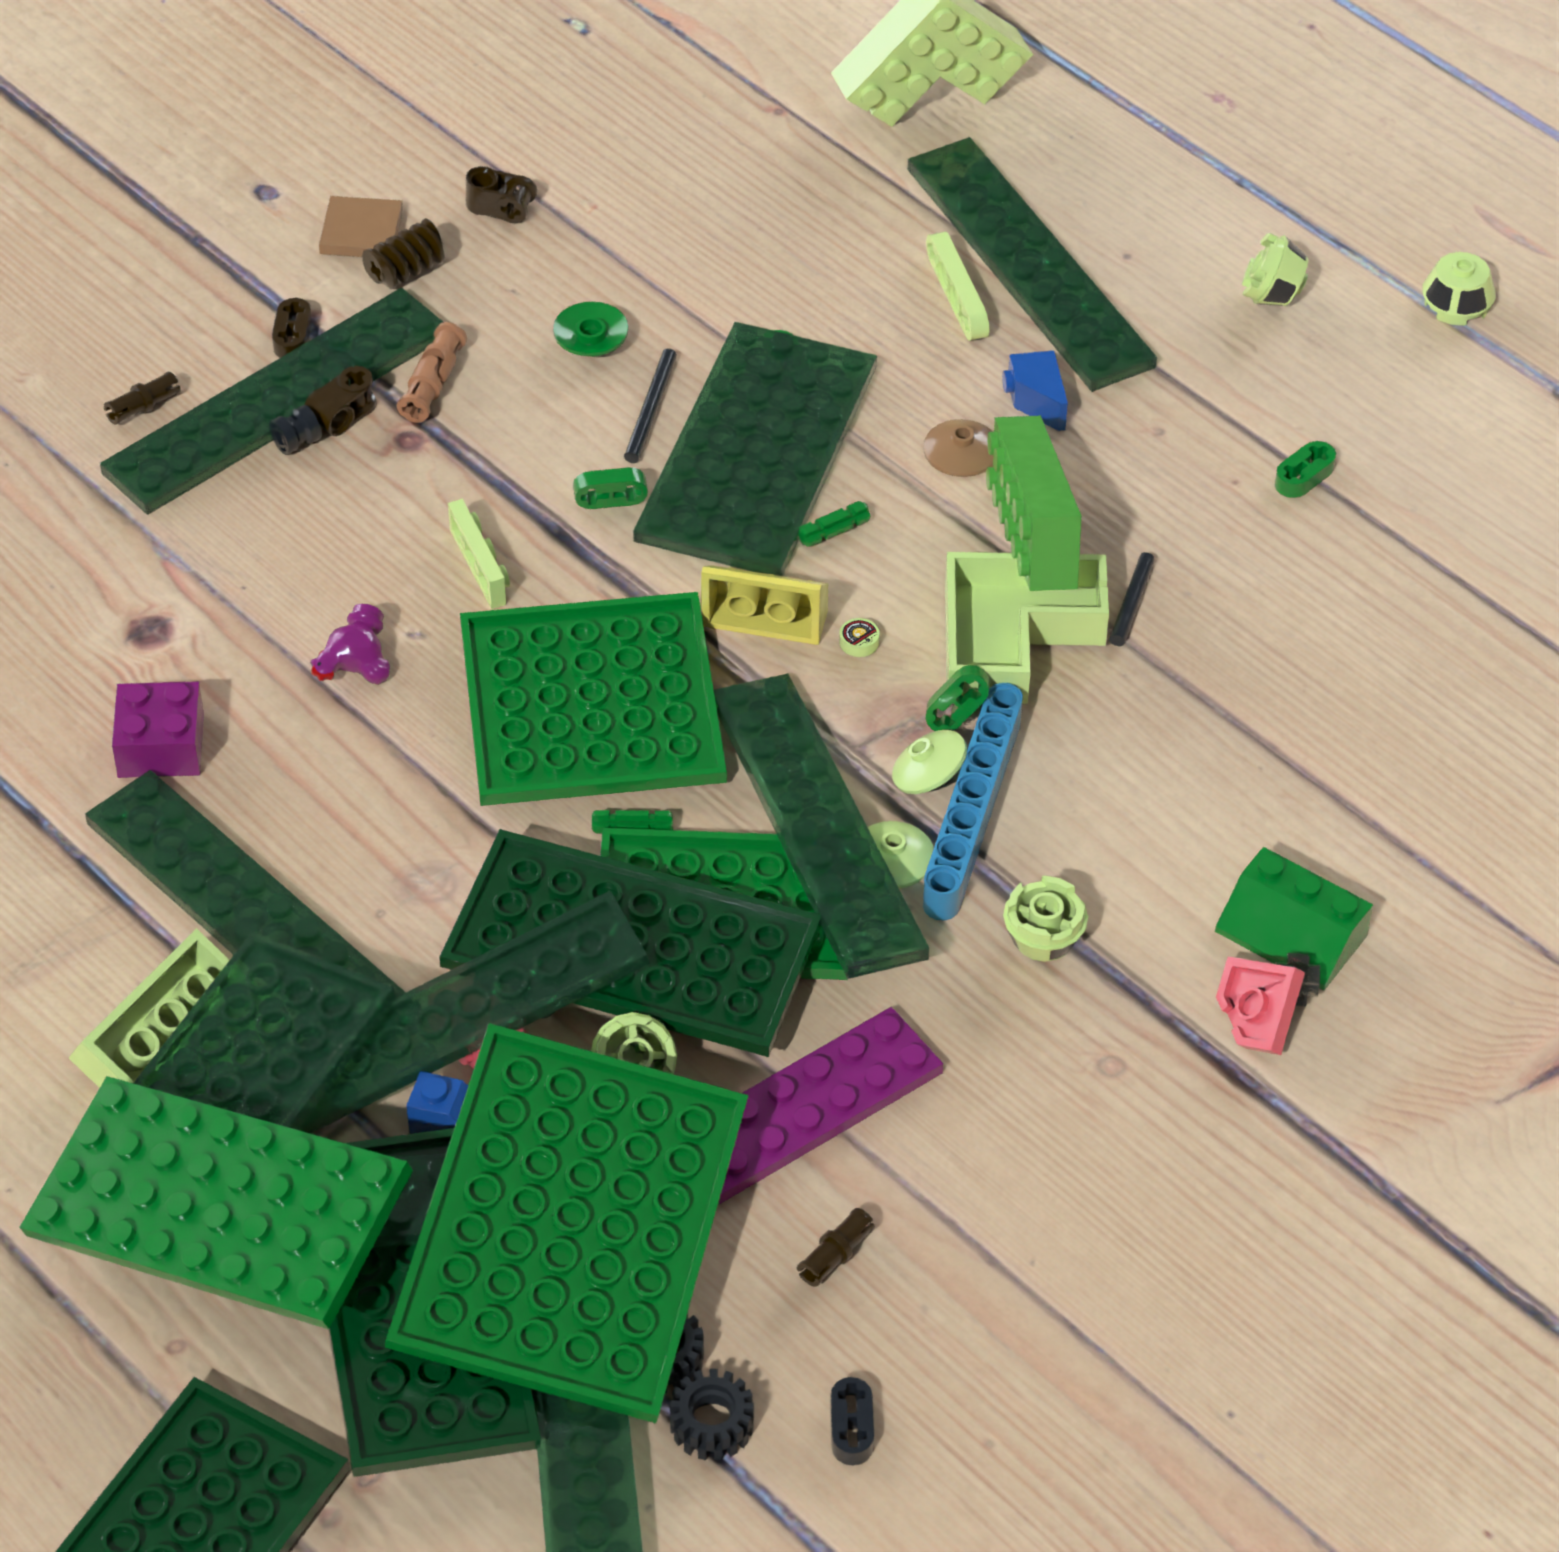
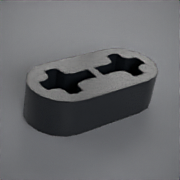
(861, 1421)

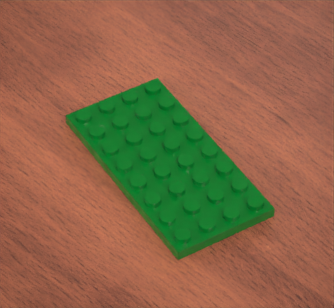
(217, 1201)

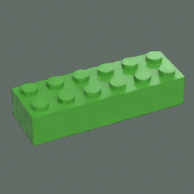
(1034, 503)

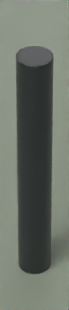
(1132, 599)

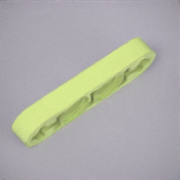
(957, 286)

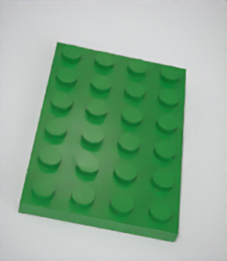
(728, 860)

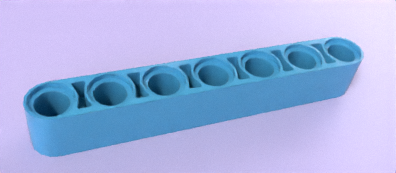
(972, 802)

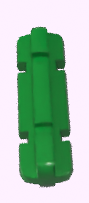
(834, 523)
(631, 819)

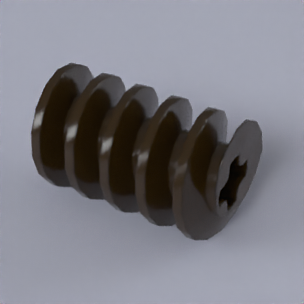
(404, 254)

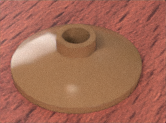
(958, 448)

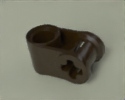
(496, 195)
(341, 403)

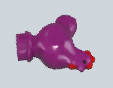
(355, 648)

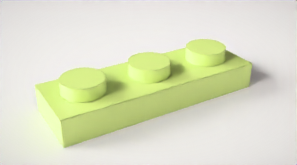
(478, 553)

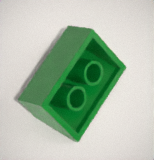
(1293, 910)

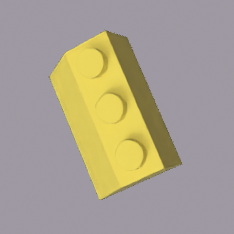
(763, 604)

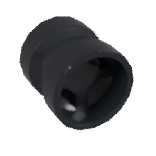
(295, 429)

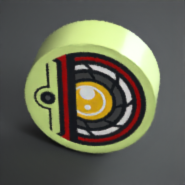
(859, 637)

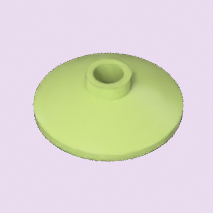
(929, 762)
(904, 850)

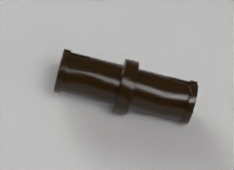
(141, 398)
(835, 1247)

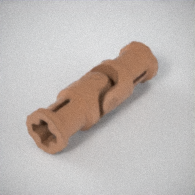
(431, 372)

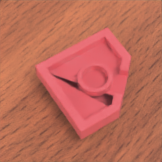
(1259, 1002)

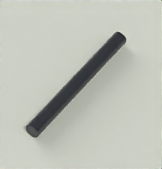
(650, 406)

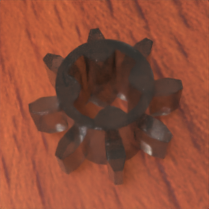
(1311, 979)

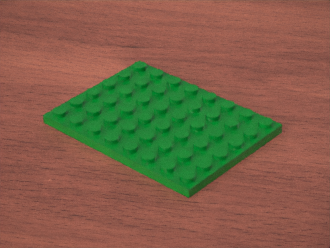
(568, 1223)

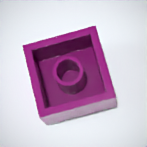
(158, 729)

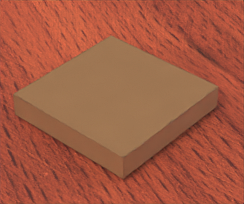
(358, 224)

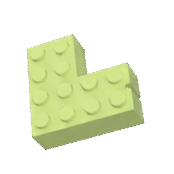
(928, 42)
(997, 616)

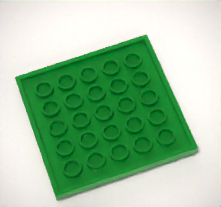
(591, 699)

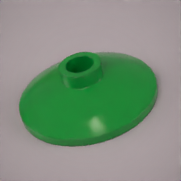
(590, 328)

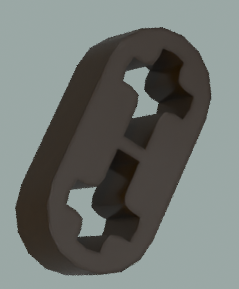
(284, 328)

